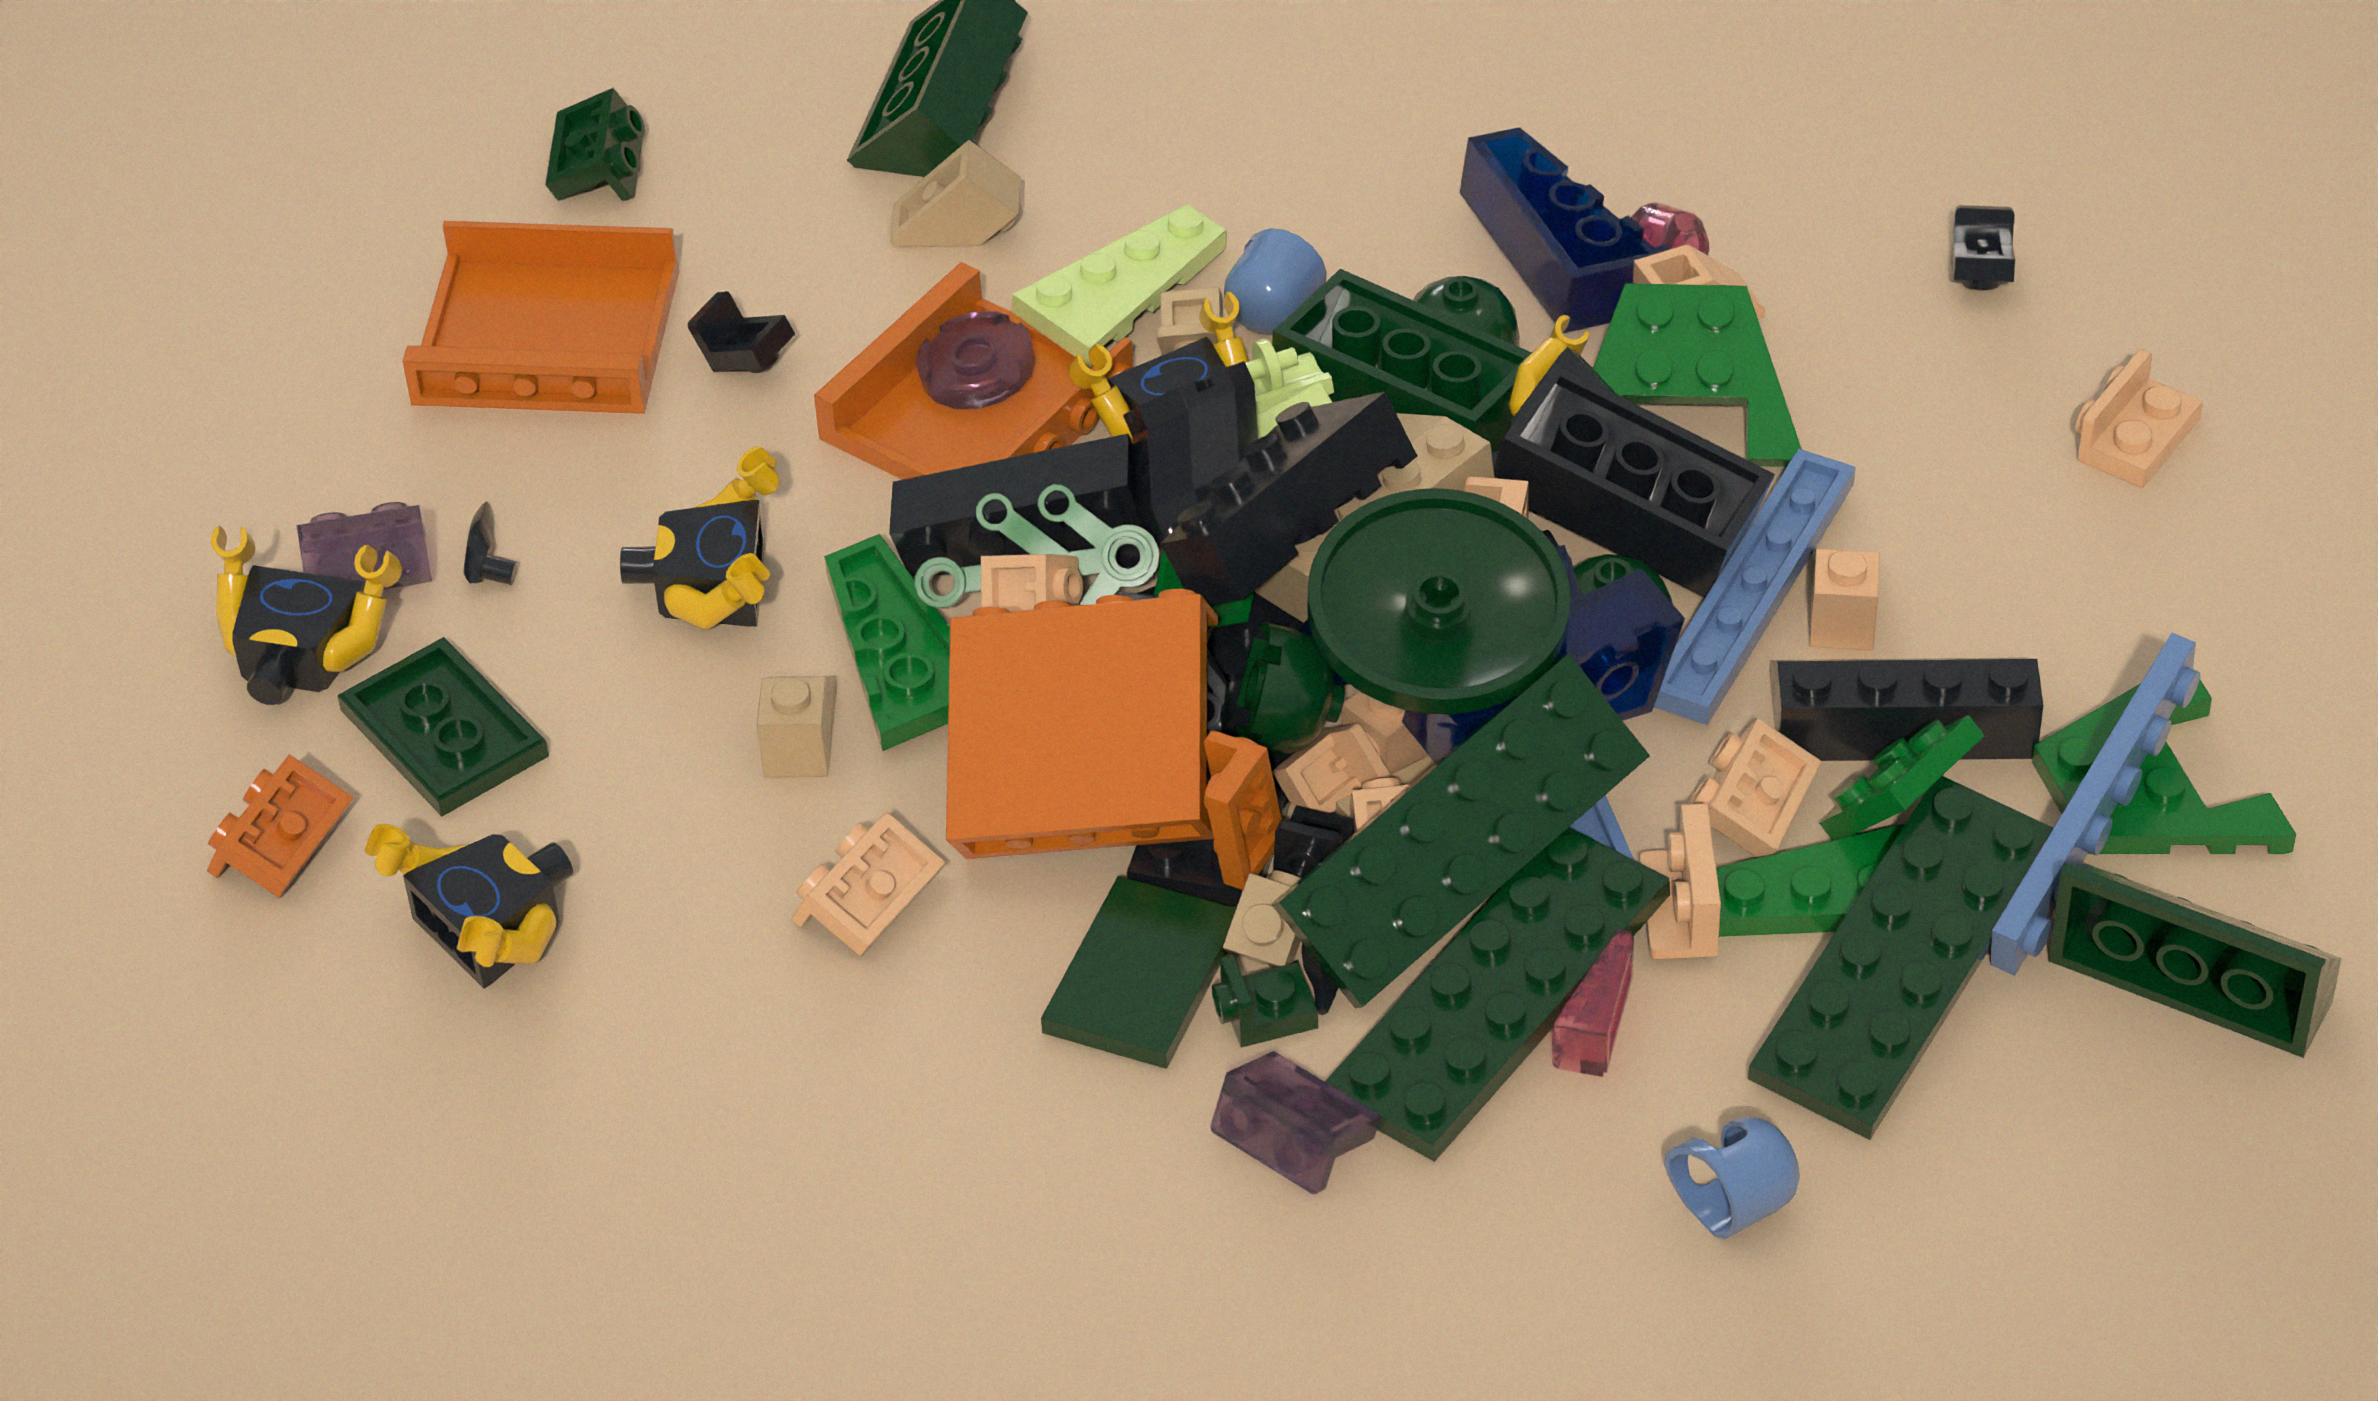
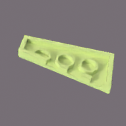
(1112, 286)

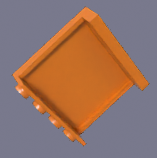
(545, 318)
(888, 420)
(1078, 725)

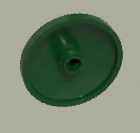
(1438, 601)

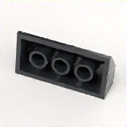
(1631, 479)
(1866, 704)

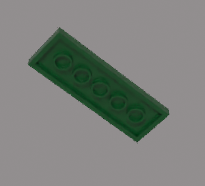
(1460, 831)
(1899, 958)
(1496, 990)

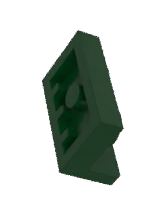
(595, 144)

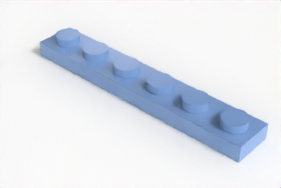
(1753, 585)
(2086, 820)

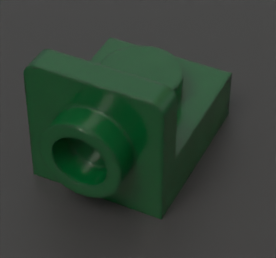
(1264, 1002)

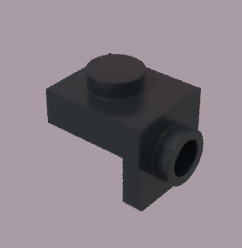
(1983, 246)
(735, 341)
(1308, 839)

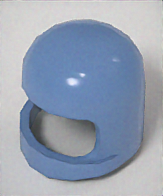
(1273, 278)
(1753, 1171)

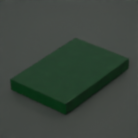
(443, 726)
(1140, 972)

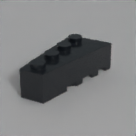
(1284, 494)
(938, 510)

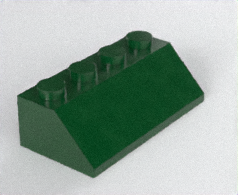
(938, 85)
(1413, 353)
(2192, 958)

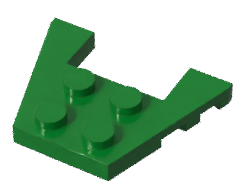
(1699, 350)
(2166, 803)

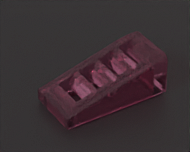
(1592, 1017)

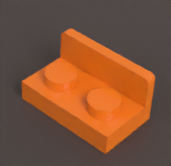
(1240, 805)
(280, 827)

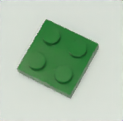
(1901, 776)

